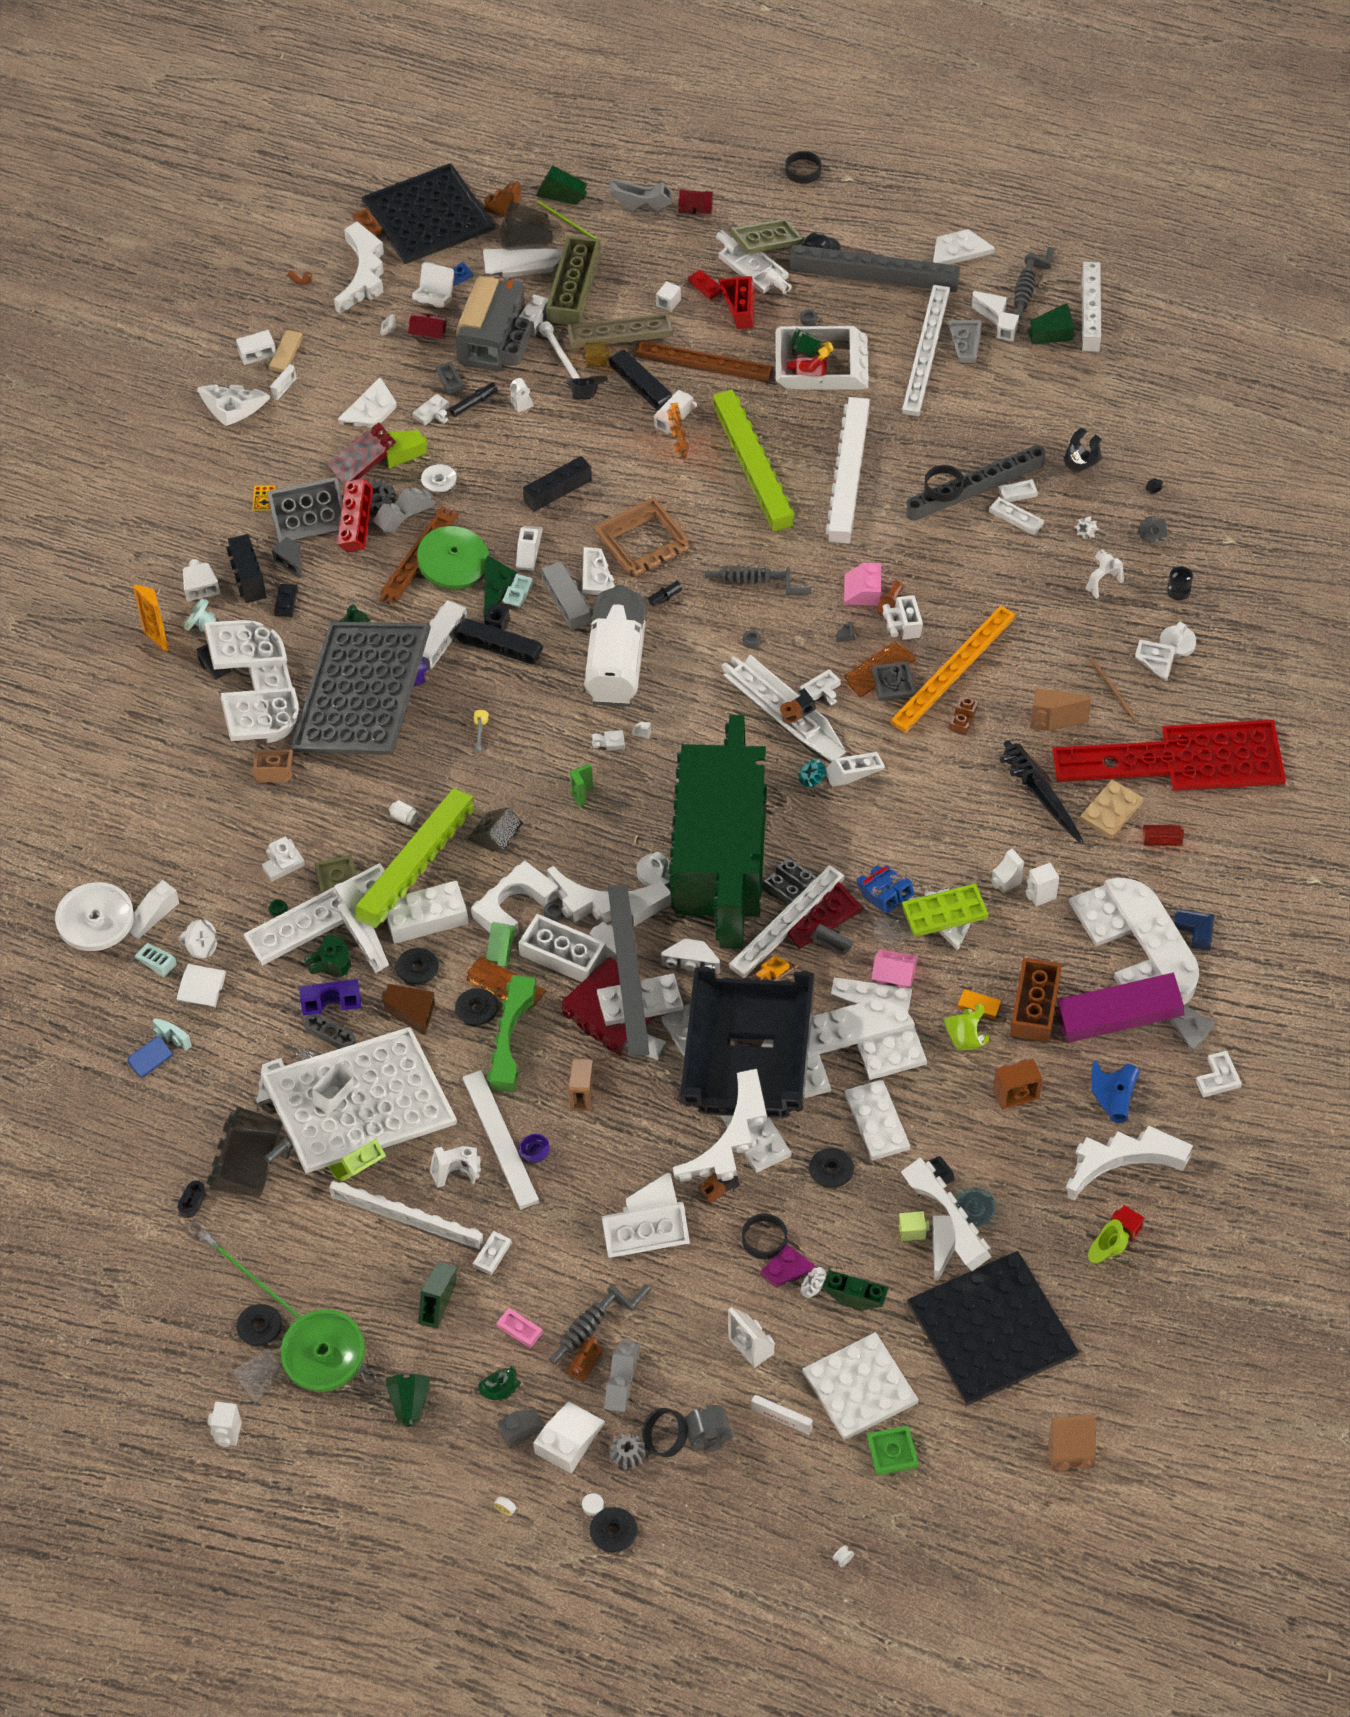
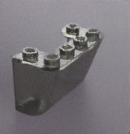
(241, 1160)

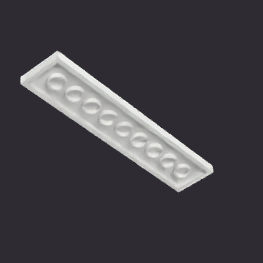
(766, 1140)

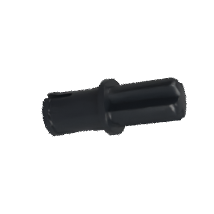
(665, 593)

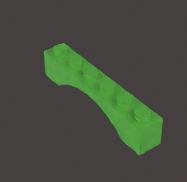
(521, 996)

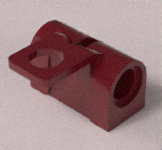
(695, 202)
(427, 325)

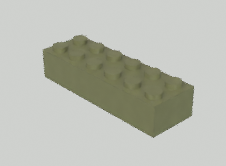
(573, 280)

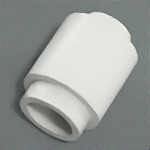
(403, 813)

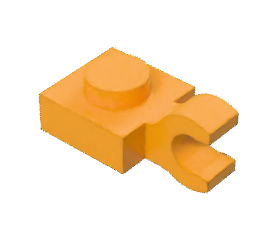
(772, 968)

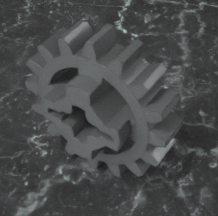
(379, 494)

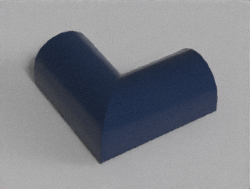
(1199, 923)

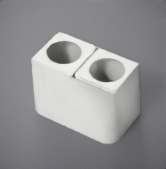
(344, 1077)

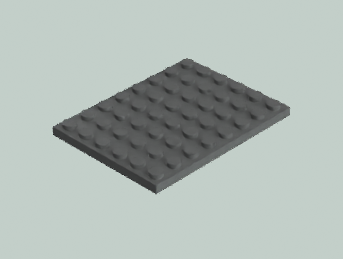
(361, 688)

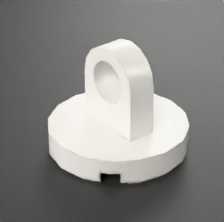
(1180, 637)
(653, 869)
(199, 939)

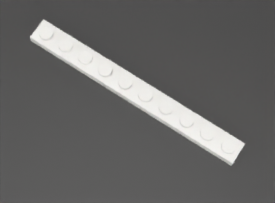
(925, 351)

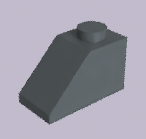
(288, 556)
(519, 1426)

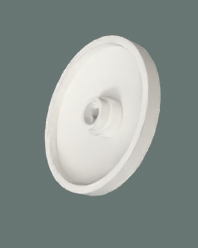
(94, 916)

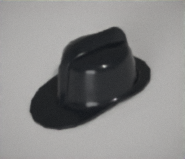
(820, 240)
(585, 387)

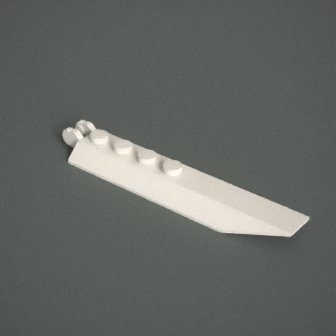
(771, 693)

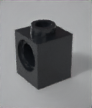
(497, 616)

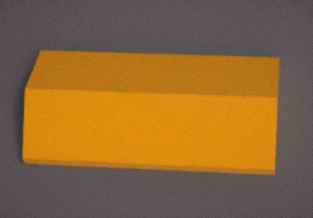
(150, 615)

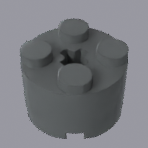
(708, 1428)

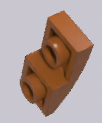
(963, 715)

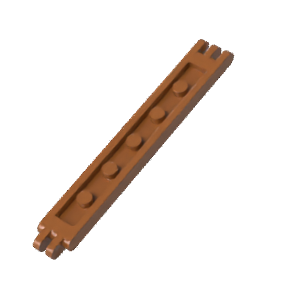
(409, 567)

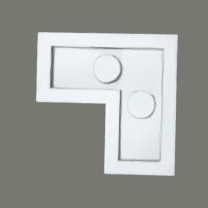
(1223, 1077)

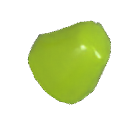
(963, 1029)

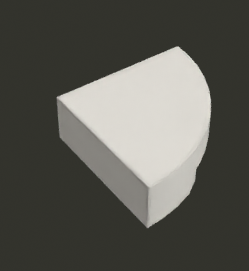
(642, 730)

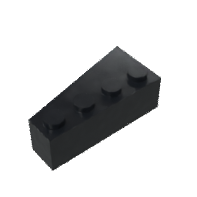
(246, 568)

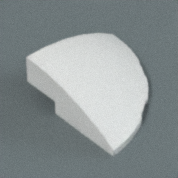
(232, 403)

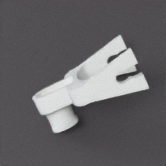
(1107, 564)

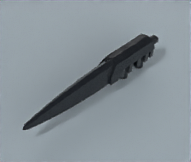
(1025, 767)

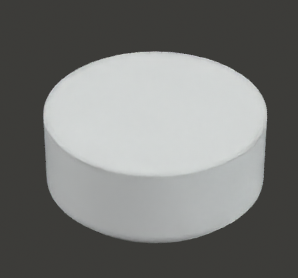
(592, 1504)

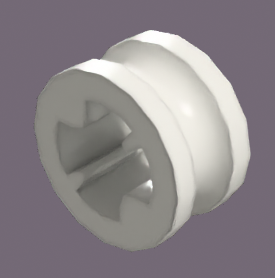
(843, 1556)

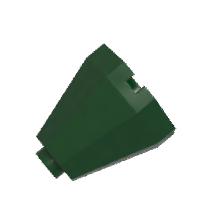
(408, 1397)

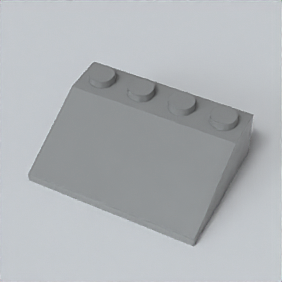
(306, 509)

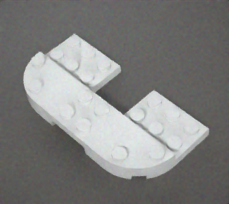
(273, 704)
(1131, 907)
(880, 1030)

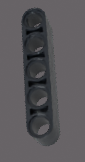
(640, 379)
(498, 641)

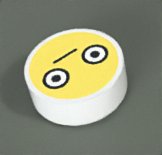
(504, 1506)

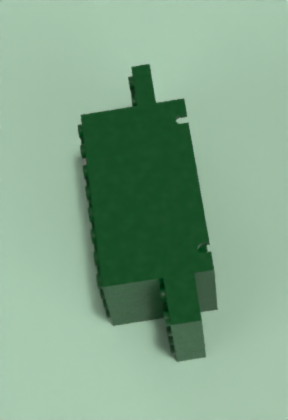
(719, 832)

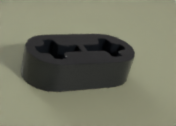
(195, 1201)

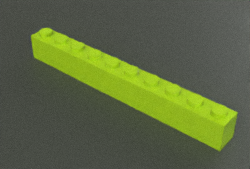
(752, 459)
(414, 858)

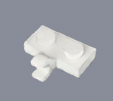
(432, 409)
(823, 686)

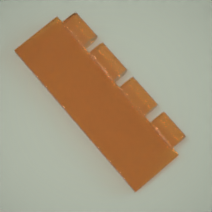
(862, 680)
(495, 978)

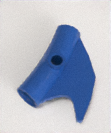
(1114, 1090)

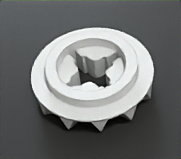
(813, 1282)

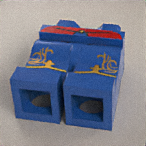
(885, 886)

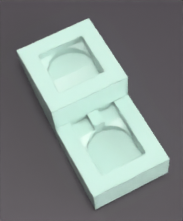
(518, 591)

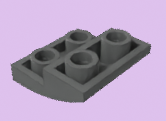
(788, 881)

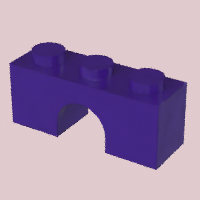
(316, 996)

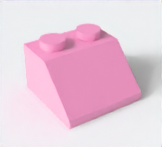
(863, 585)
(894, 968)

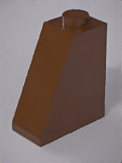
(410, 1006)

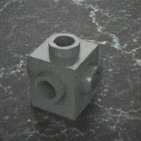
(1152, 529)

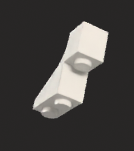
(994, 309)

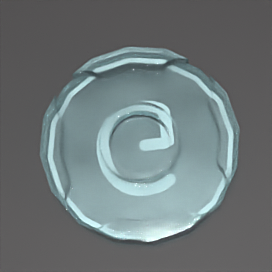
(978, 1206)

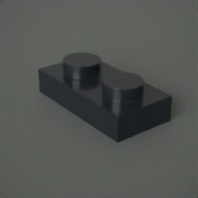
(286, 600)

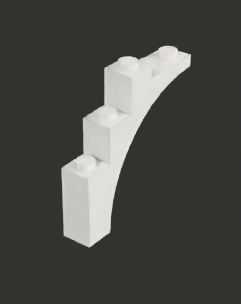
(370, 267)
(581, 901)
(1150, 1147)
(720, 1157)

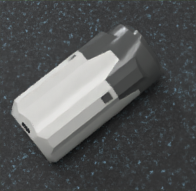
(615, 646)

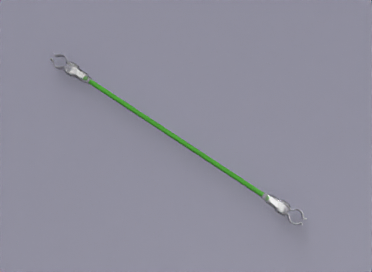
(205, 1237)

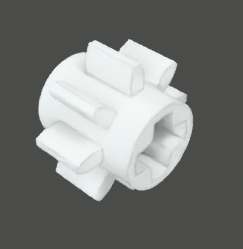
(1086, 527)

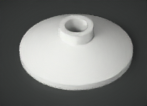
(438, 478)

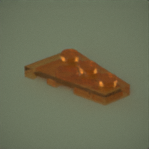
(681, 445)

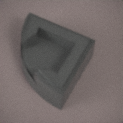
(846, 633)

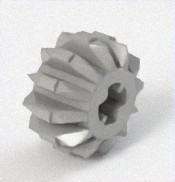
(620, 1447)

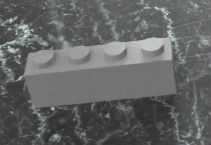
(566, 595)

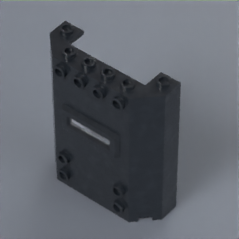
(747, 1011)

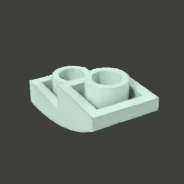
(171, 1032)

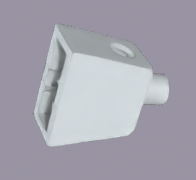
(199, 581)

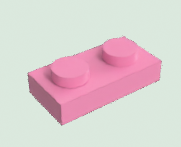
(519, 1328)

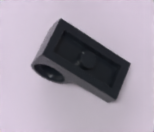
(205, 660)

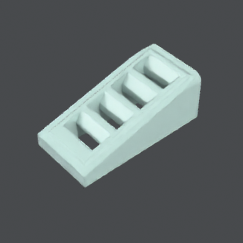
(163, 969)

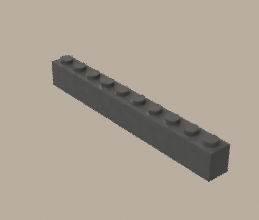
(873, 268)

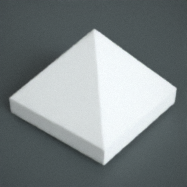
(388, 325)

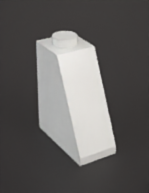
(655, 1194)

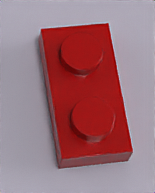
(705, 284)

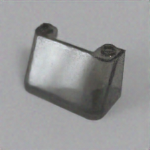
(524, 228)

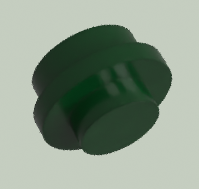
(277, 907)

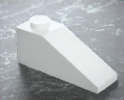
(852, 768)
(153, 908)
(943, 1243)

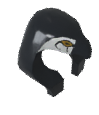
(1077, 457)

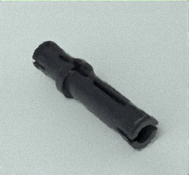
(479, 396)

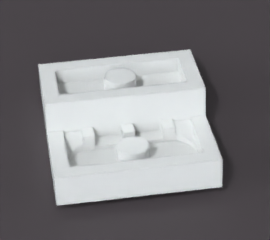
(201, 985)

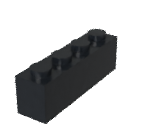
(557, 483)

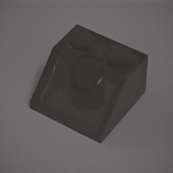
(496, 829)

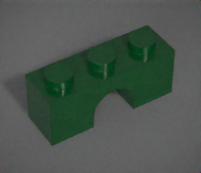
(805, 342)

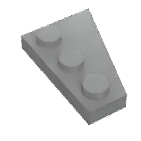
(966, 338)

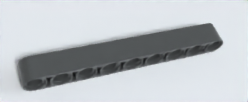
(978, 481)

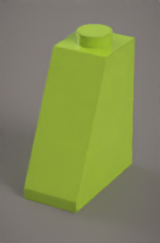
(407, 447)

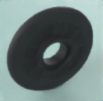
(417, 976)
(473, 996)
(830, 1179)
(255, 1313)
(613, 1542)

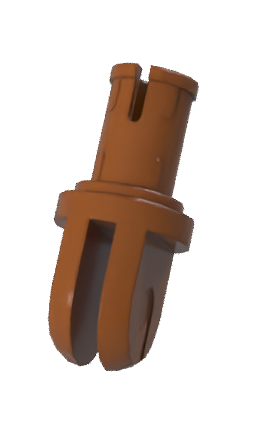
(890, 597)

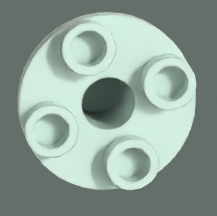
(199, 616)

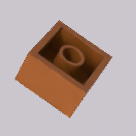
(1017, 1083)

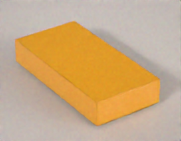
(970, 999)

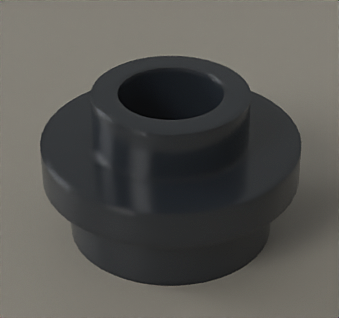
(1154, 486)

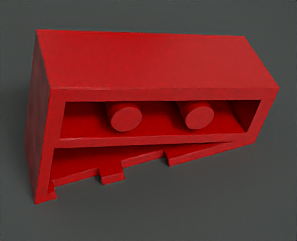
(740, 300)

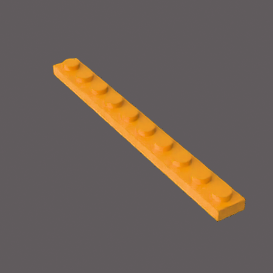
(952, 669)

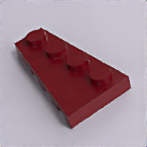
(830, 912)

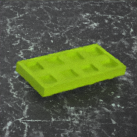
(945, 910)

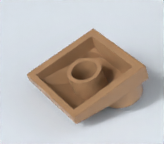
(273, 766)

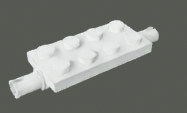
(763, 269)

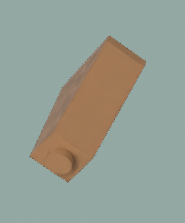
(581, 1084)

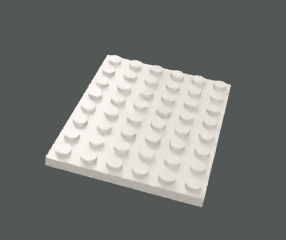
(390, 1100)

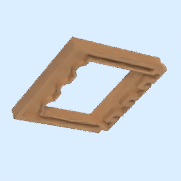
(630, 519)

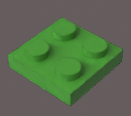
(892, 1450)

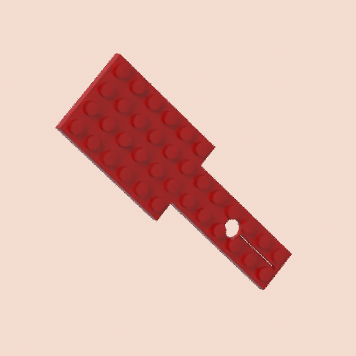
(1189, 754)

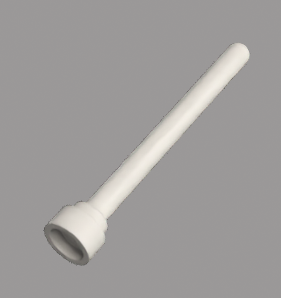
(547, 330)

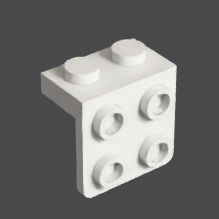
(435, 285)

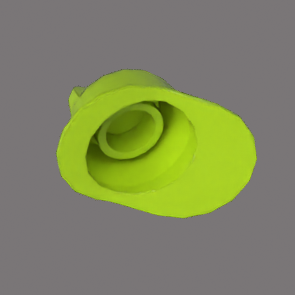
(1110, 1242)

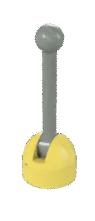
(480, 718)

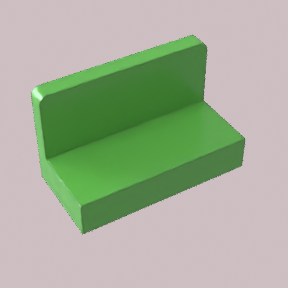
(581, 781)
(500, 943)

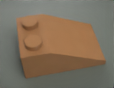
(1058, 709)
(1072, 1442)

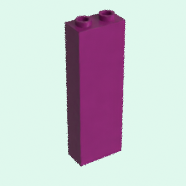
(1120, 1007)

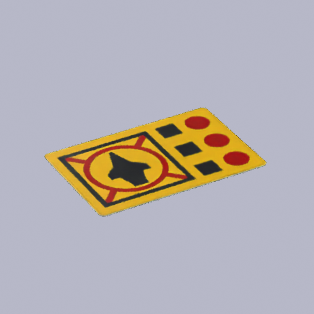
(260, 498)

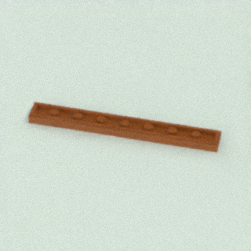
(704, 361)

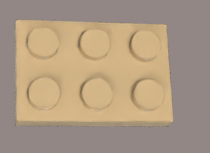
(1111, 809)

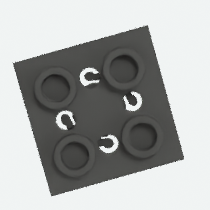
(891, 676)

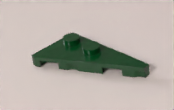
(497, 580)

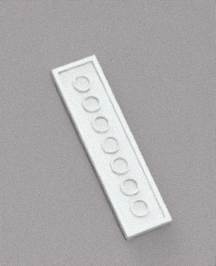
(304, 921)

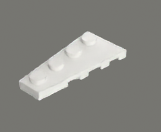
(856, 992)

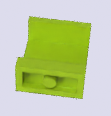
(357, 1161)

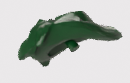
(499, 1384)

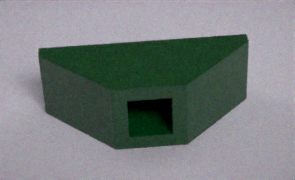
(855, 1291)

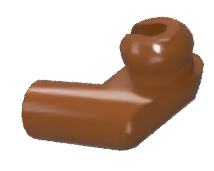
(299, 279)

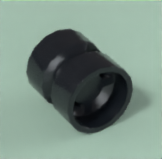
(1180, 583)

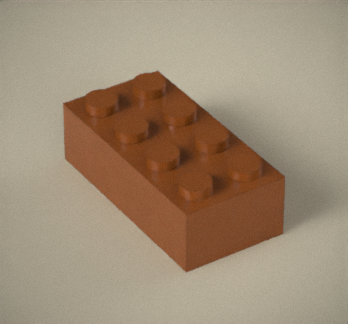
(1036, 999)

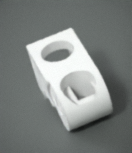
(519, 395)

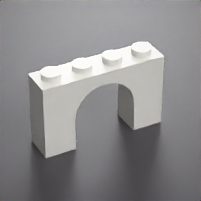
(522, 880)

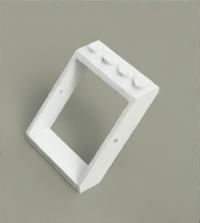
(858, 359)

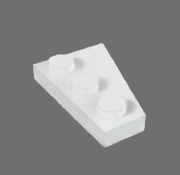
(595, 572)

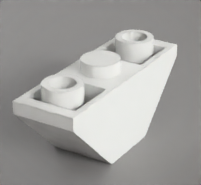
(528, 547)
(690, 954)

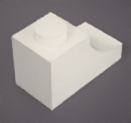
(1008, 872)

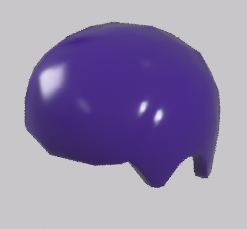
(534, 1148)

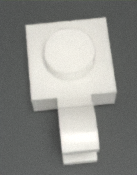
(611, 740)

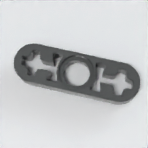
(325, 1025)

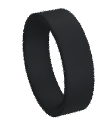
(803, 179)
(944, 497)
(759, 1218)
(682, 1432)

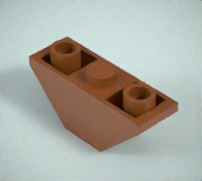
(500, 200)

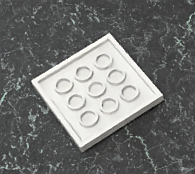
(860, 1386)

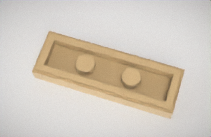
(286, 351)

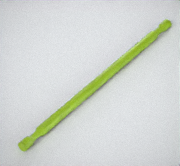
(566, 220)

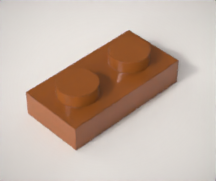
(368, 221)

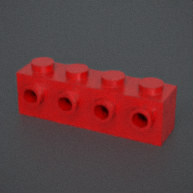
(355, 515)

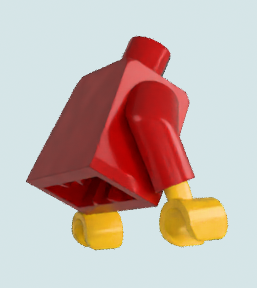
(811, 366)

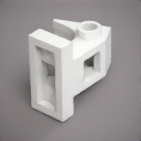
(284, 855)
(447, 1161)

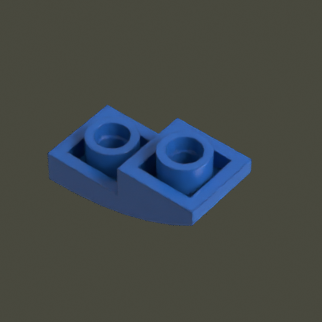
(461, 273)

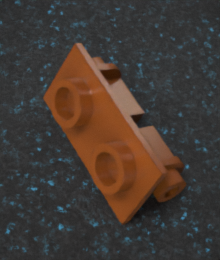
(585, 1359)

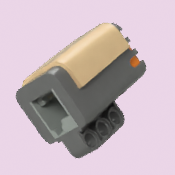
(490, 324)

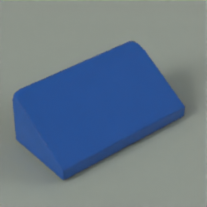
(149, 1057)

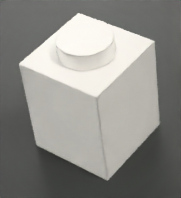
(668, 296)

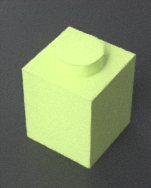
(913, 1226)

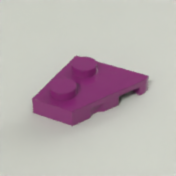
(786, 1267)

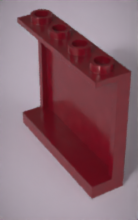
(585, 1009)

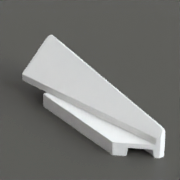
(521, 261)
(362, 933)

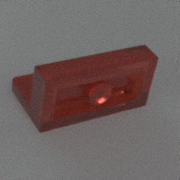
(1163, 835)

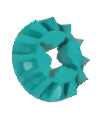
(815, 777)

